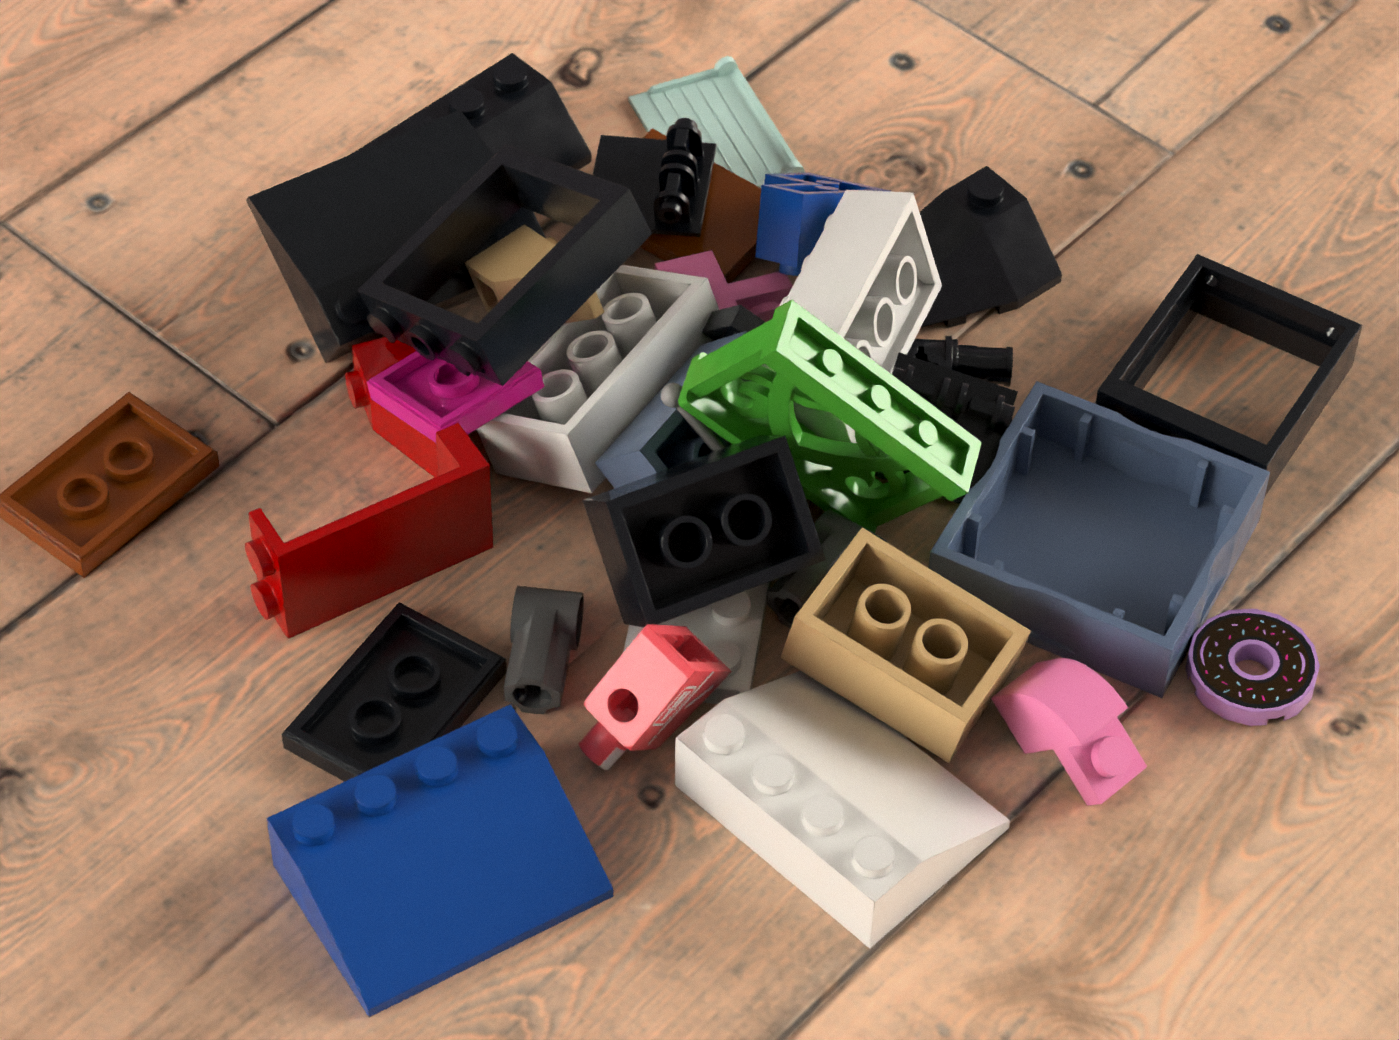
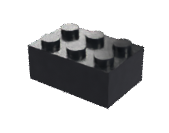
(704, 530)

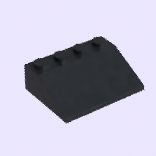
(355, 213)

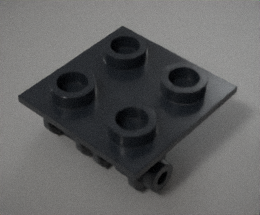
(664, 176)
(971, 402)

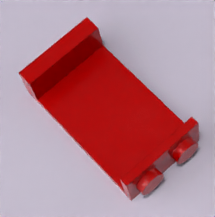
(377, 546)

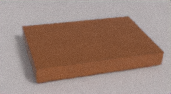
(727, 227)
(106, 484)

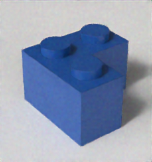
(795, 215)

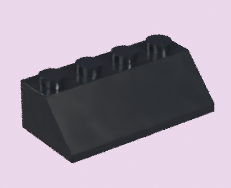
(510, 107)

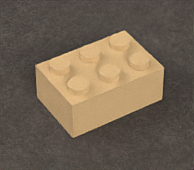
(904, 644)

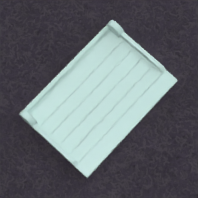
(725, 115)

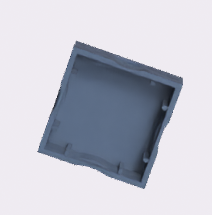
(1102, 536)

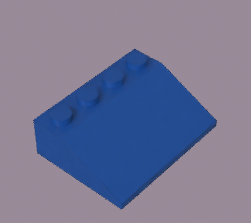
(437, 859)

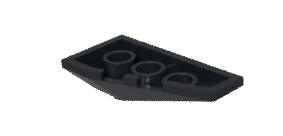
(986, 249)

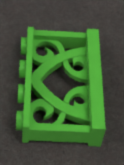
(827, 373)

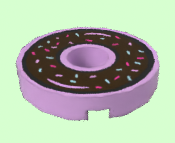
(1260, 638)

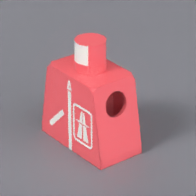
(650, 692)

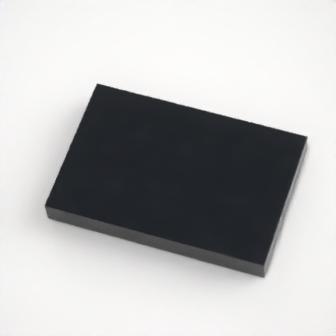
(394, 695)

